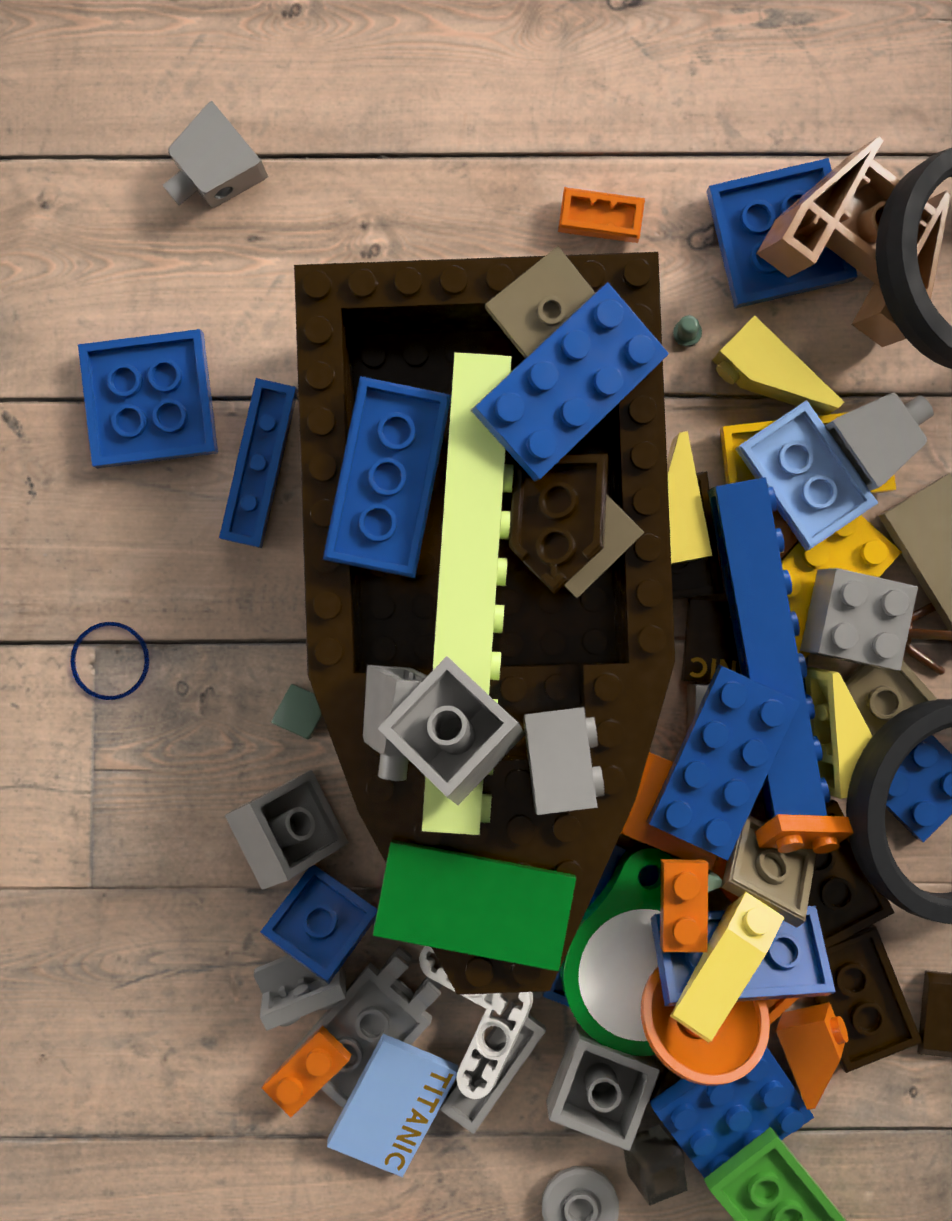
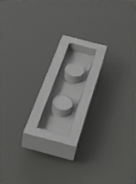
(472, 1112)

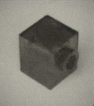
(656, 1165)

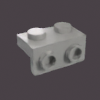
(295, 991)

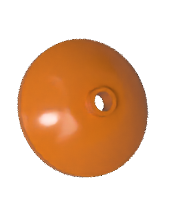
(723, 1060)

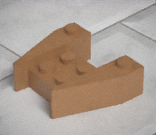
(845, 217)

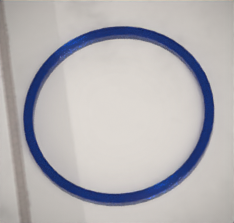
(73, 660)

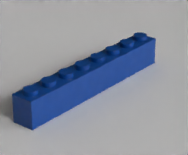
(766, 636)

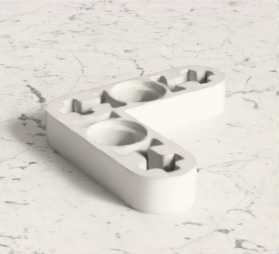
(490, 1002)

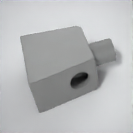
(212, 160)
(881, 436)
(384, 693)

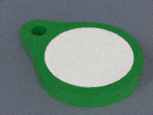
(616, 955)

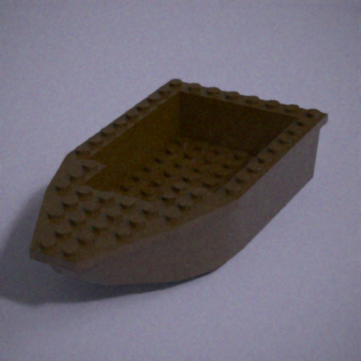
(557, 650)

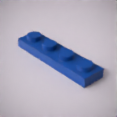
(258, 463)

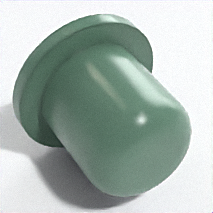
(687, 331)

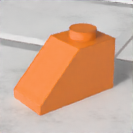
(813, 1047)

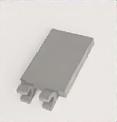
(374, 1006)

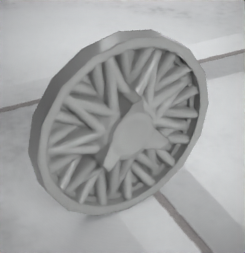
(580, 1196)

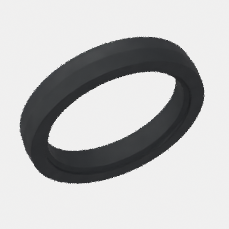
(899, 265)
(867, 807)

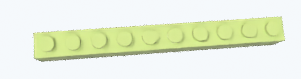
(470, 562)

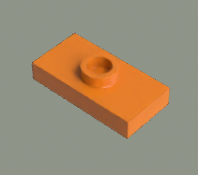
(601, 215)

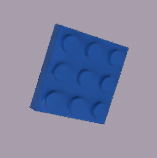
(742, 218)
(147, 398)
(723, 1119)

